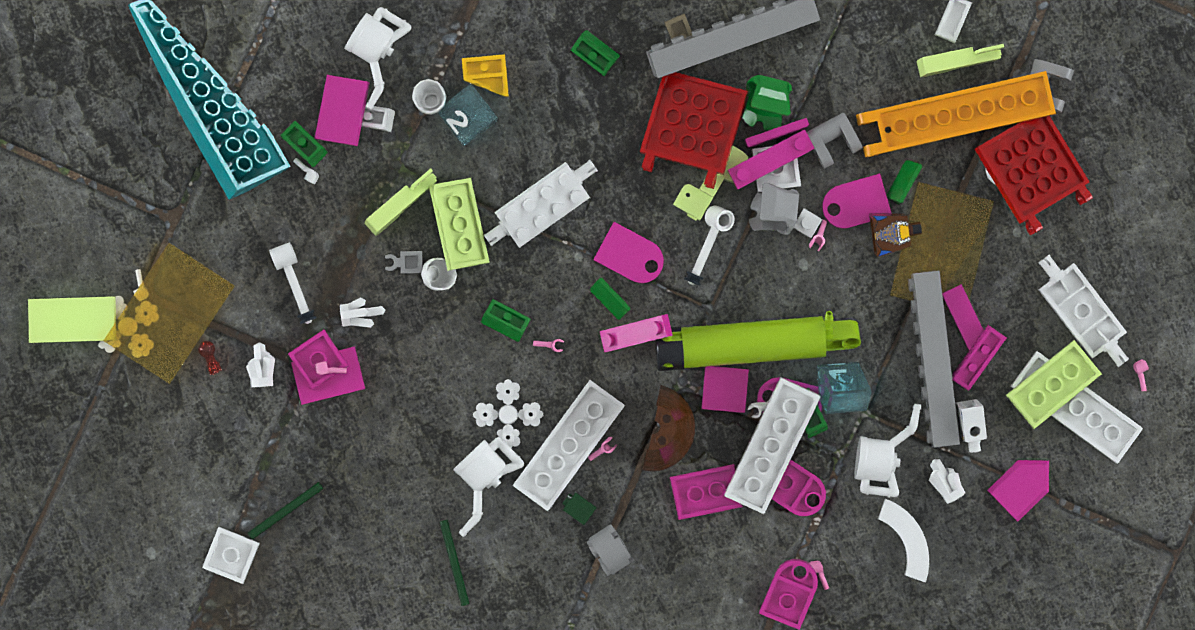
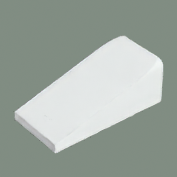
(378, 118)

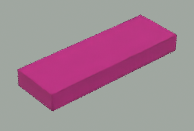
(776, 133)
(963, 315)
(978, 357)

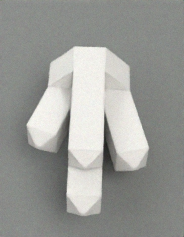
(355, 317)
(261, 367)
(946, 481)

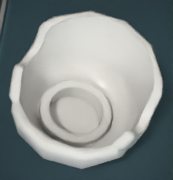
(429, 96)
(436, 275)

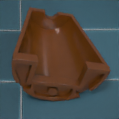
(675, 431)

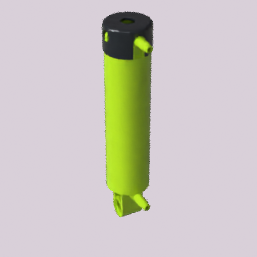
(755, 342)

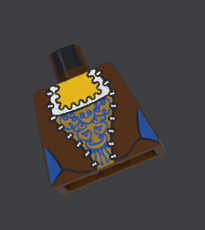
(892, 232)

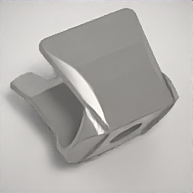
(775, 209)

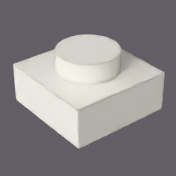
(807, 223)

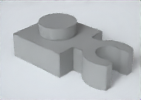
(409, 262)

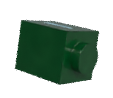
(578, 507)

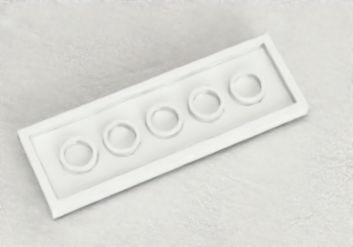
(1091, 417)
(568, 445)
(772, 445)

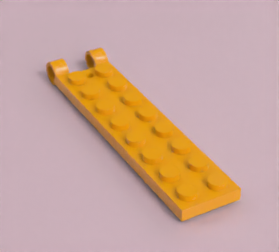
(960, 113)

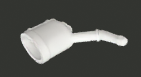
(374, 41)
(878, 461)
(483, 469)

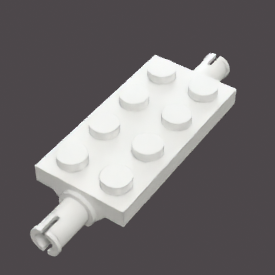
(542, 204)
(1082, 311)

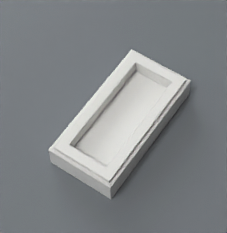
(953, 19)

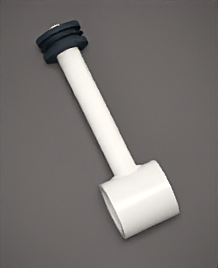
(712, 219)
(285, 257)

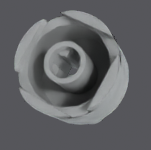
(611, 550)

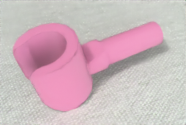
(819, 239)
(548, 344)
(1140, 367)
(322, 368)
(604, 448)
(819, 569)

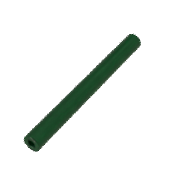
(285, 510)
(454, 562)

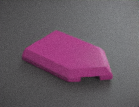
(1022, 486)

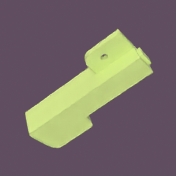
(957, 59)
(699, 199)
(399, 203)

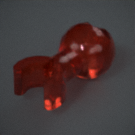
(207, 351)

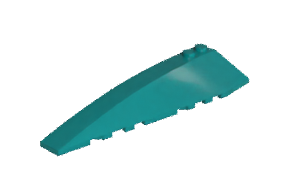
(224, 129)

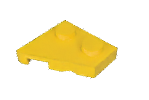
(487, 73)

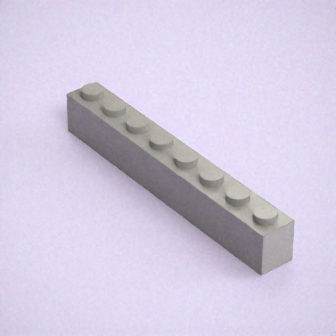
(731, 35)
(935, 359)

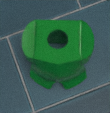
(767, 101)

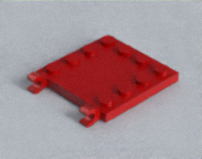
(693, 124)
(1033, 169)

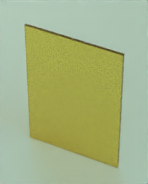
(949, 242)
(169, 313)

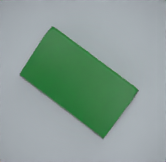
(595, 52)
(904, 181)
(610, 298)
(505, 320)

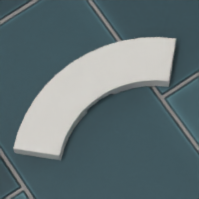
(912, 538)

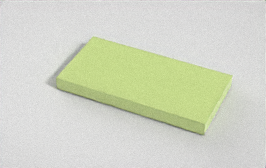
(459, 224)
(70, 319)
(1053, 384)

